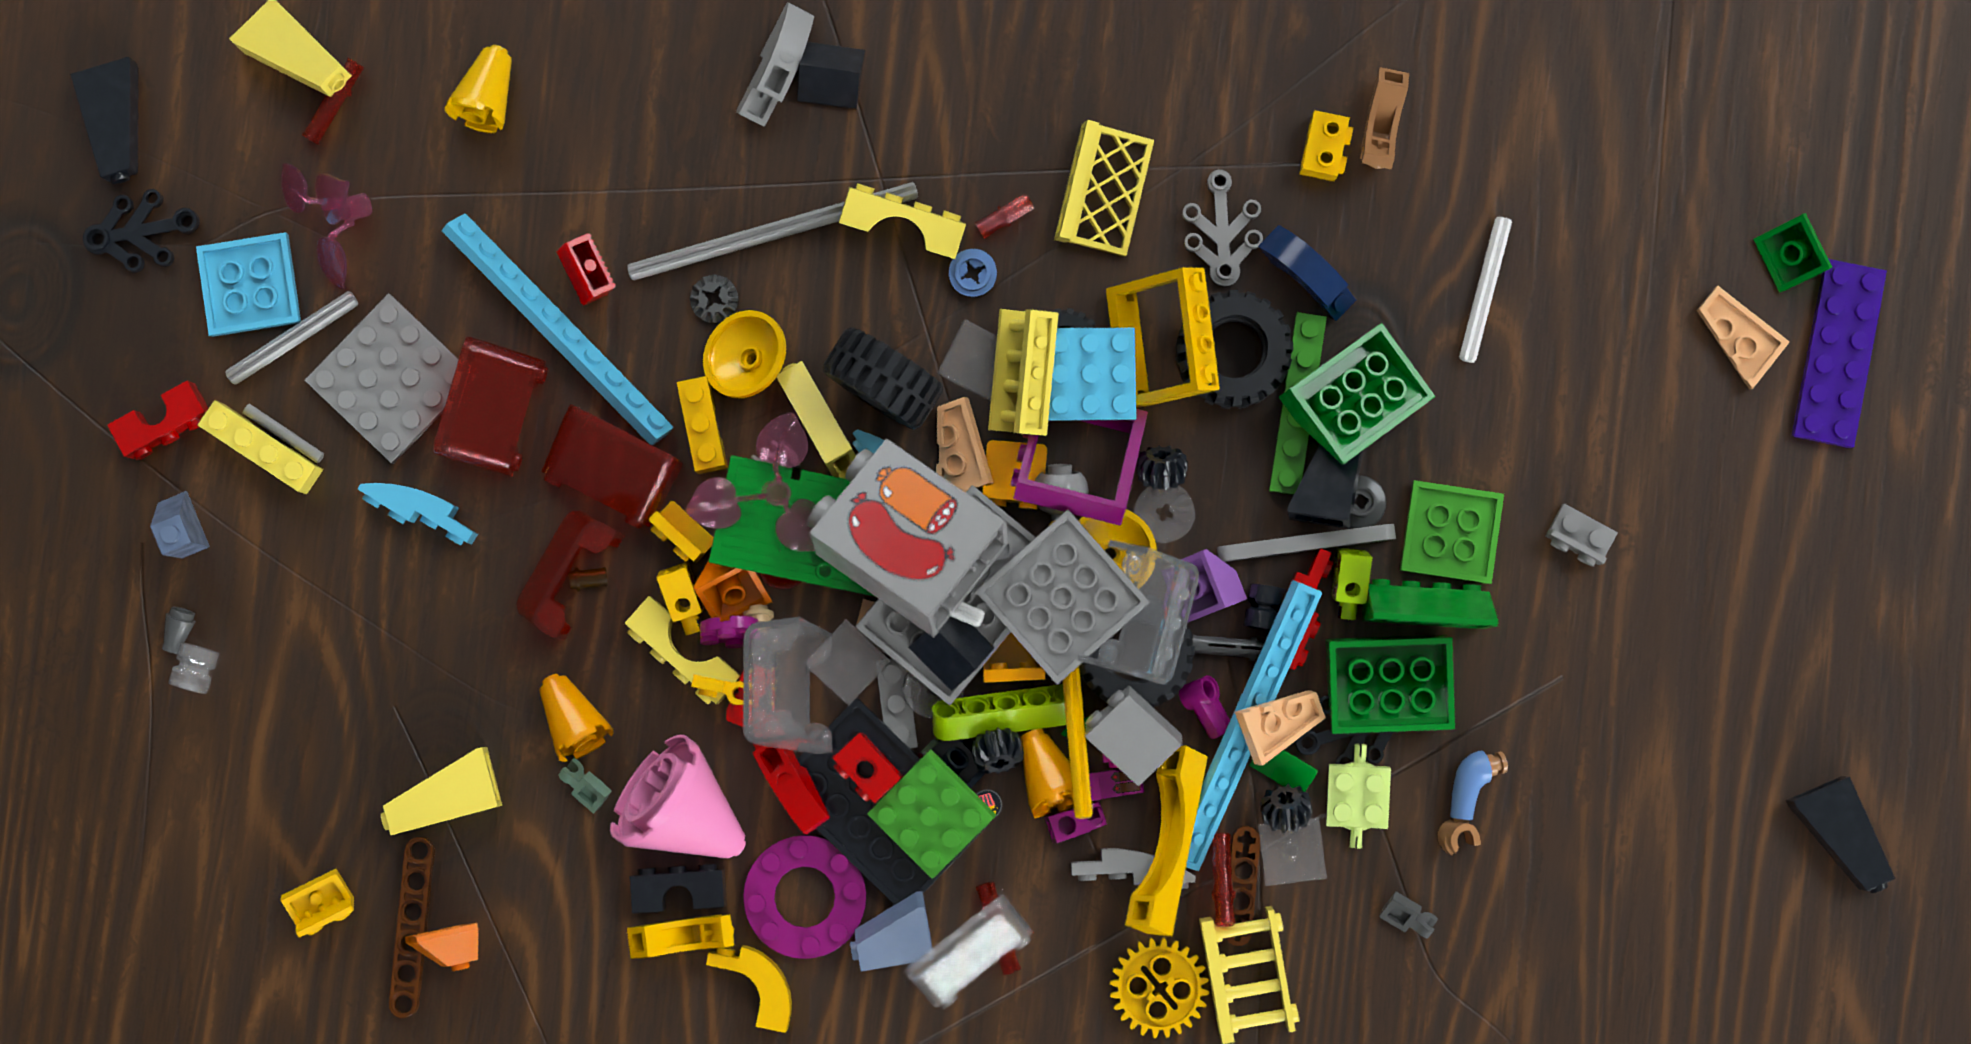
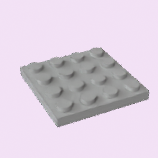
(387, 378)
(1062, 596)

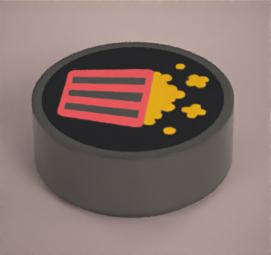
(991, 799)

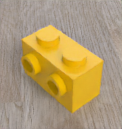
(1325, 146)

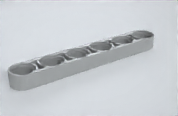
(1306, 542)

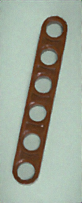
(406, 926)

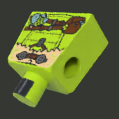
(1351, 567)

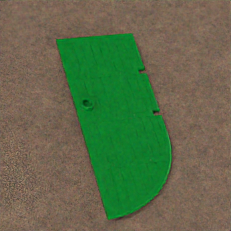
(753, 540)

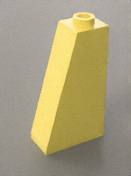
(286, 46)
(817, 418)
(451, 793)

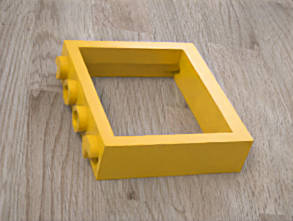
(1196, 325)

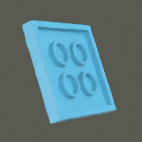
(248, 284)
(1094, 375)

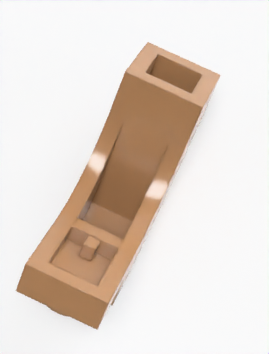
(1384, 118)

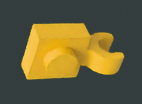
(711, 686)

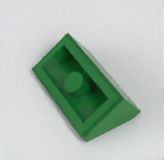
(1287, 768)

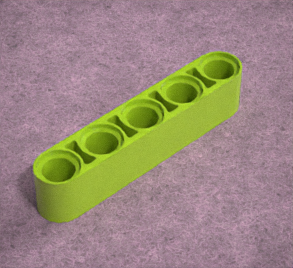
(1011, 709)

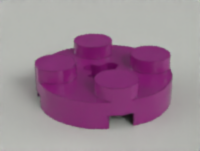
(727, 632)

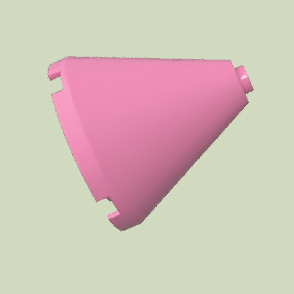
(677, 806)

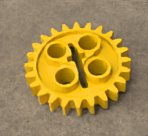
(1180, 970)

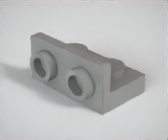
(1581, 535)

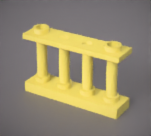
(1023, 371)
(1219, 964)

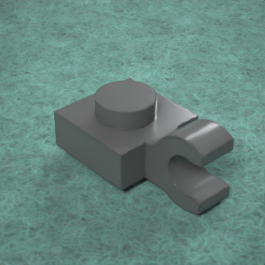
(1405, 913)

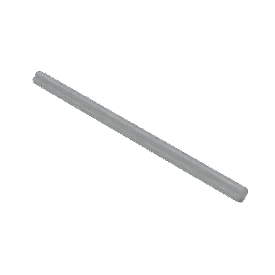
(752, 237)

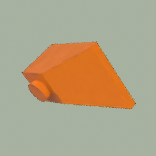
(729, 590)
(448, 946)

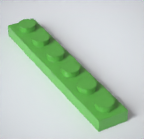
(1291, 437)

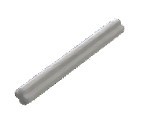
(291, 338)

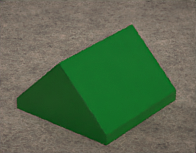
(1792, 253)

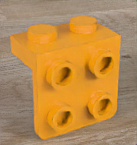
(1001, 462)

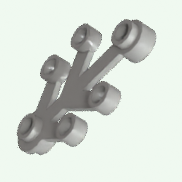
(1222, 233)

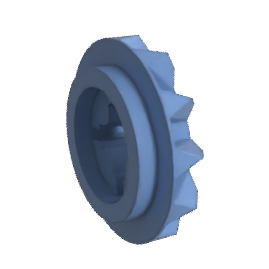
(977, 259)

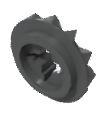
(716, 312)

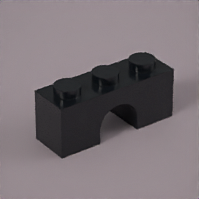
(705, 885)

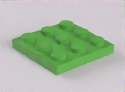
(1451, 532)
(931, 814)

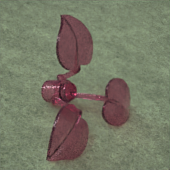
(336, 207)
(778, 442)

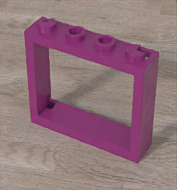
(1078, 502)

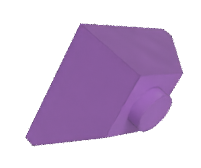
(1216, 587)

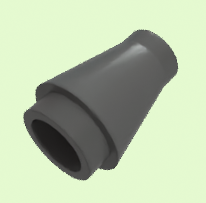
(177, 628)

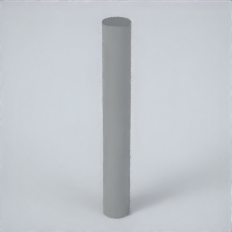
(283, 433)

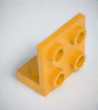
(1012, 663)

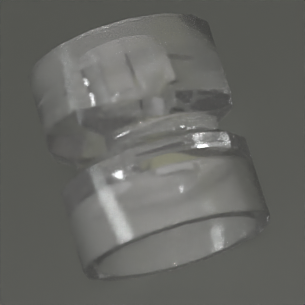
(193, 668)

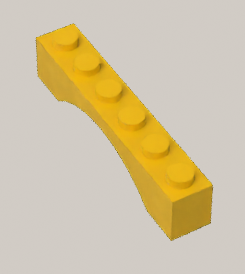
(1157, 898)

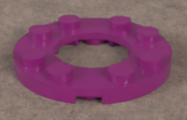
(762, 908)

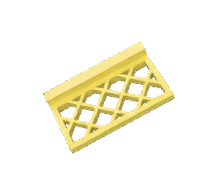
(1079, 181)

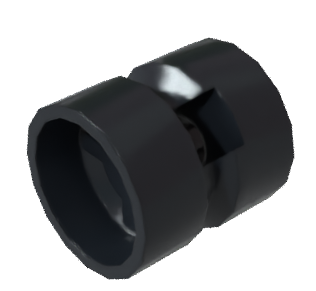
(1264, 607)

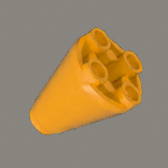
(1046, 774)

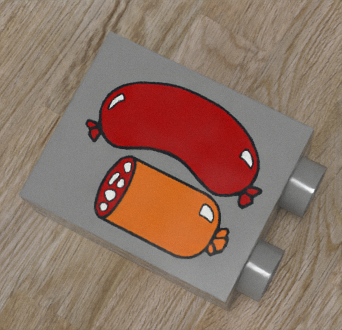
(907, 535)

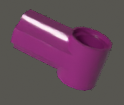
(1203, 698)

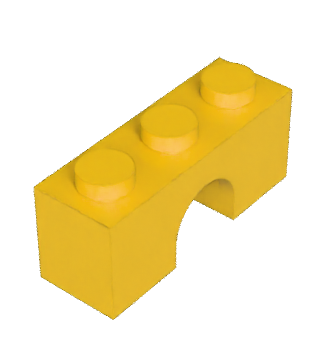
(701, 425)

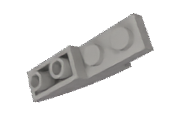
(779, 64)
(1117, 864)

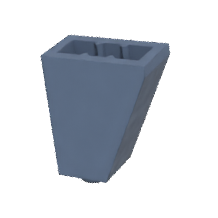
(178, 527)
(893, 936)

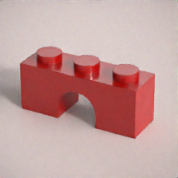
(184, 411)

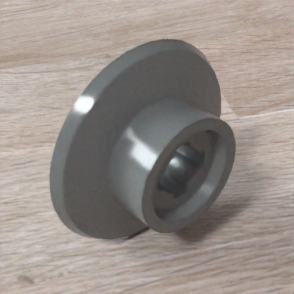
(1375, 505)

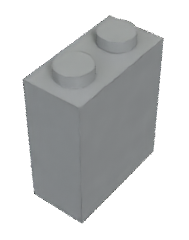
(1132, 734)

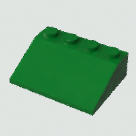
(1358, 395)
(1429, 606)
(1390, 683)

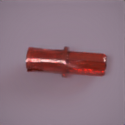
(1004, 215)

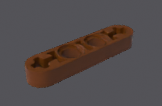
(1246, 885)

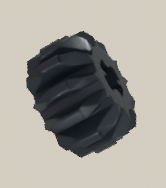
(1162, 467)
(997, 750)
(1286, 808)

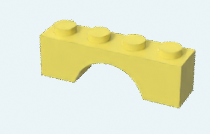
(865, 209)
(260, 447)
(653, 625)

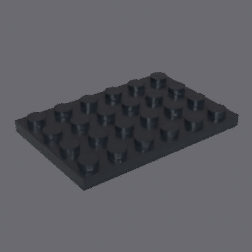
(849, 824)

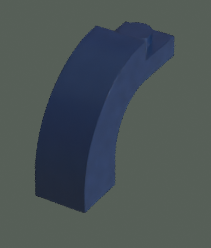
(1309, 270)

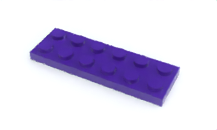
(1839, 354)

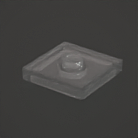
(971, 360)
(846, 662)
(1292, 855)

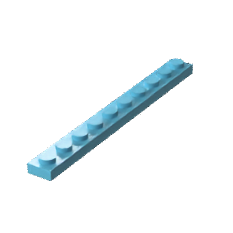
(557, 329)
(1261, 688)

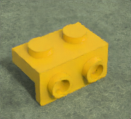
(689, 537)
(318, 903)

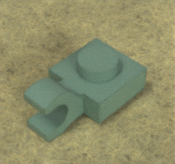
(587, 787)

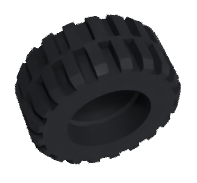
(1275, 349)
(882, 378)
(1106, 682)

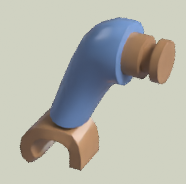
(1469, 779)

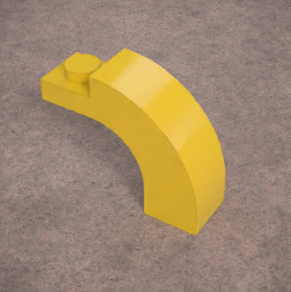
(680, 936)
(768, 978)

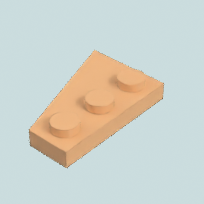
(1742, 335)
(960, 447)
(1278, 723)

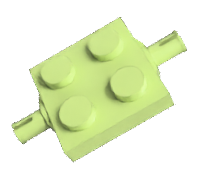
(1358, 796)

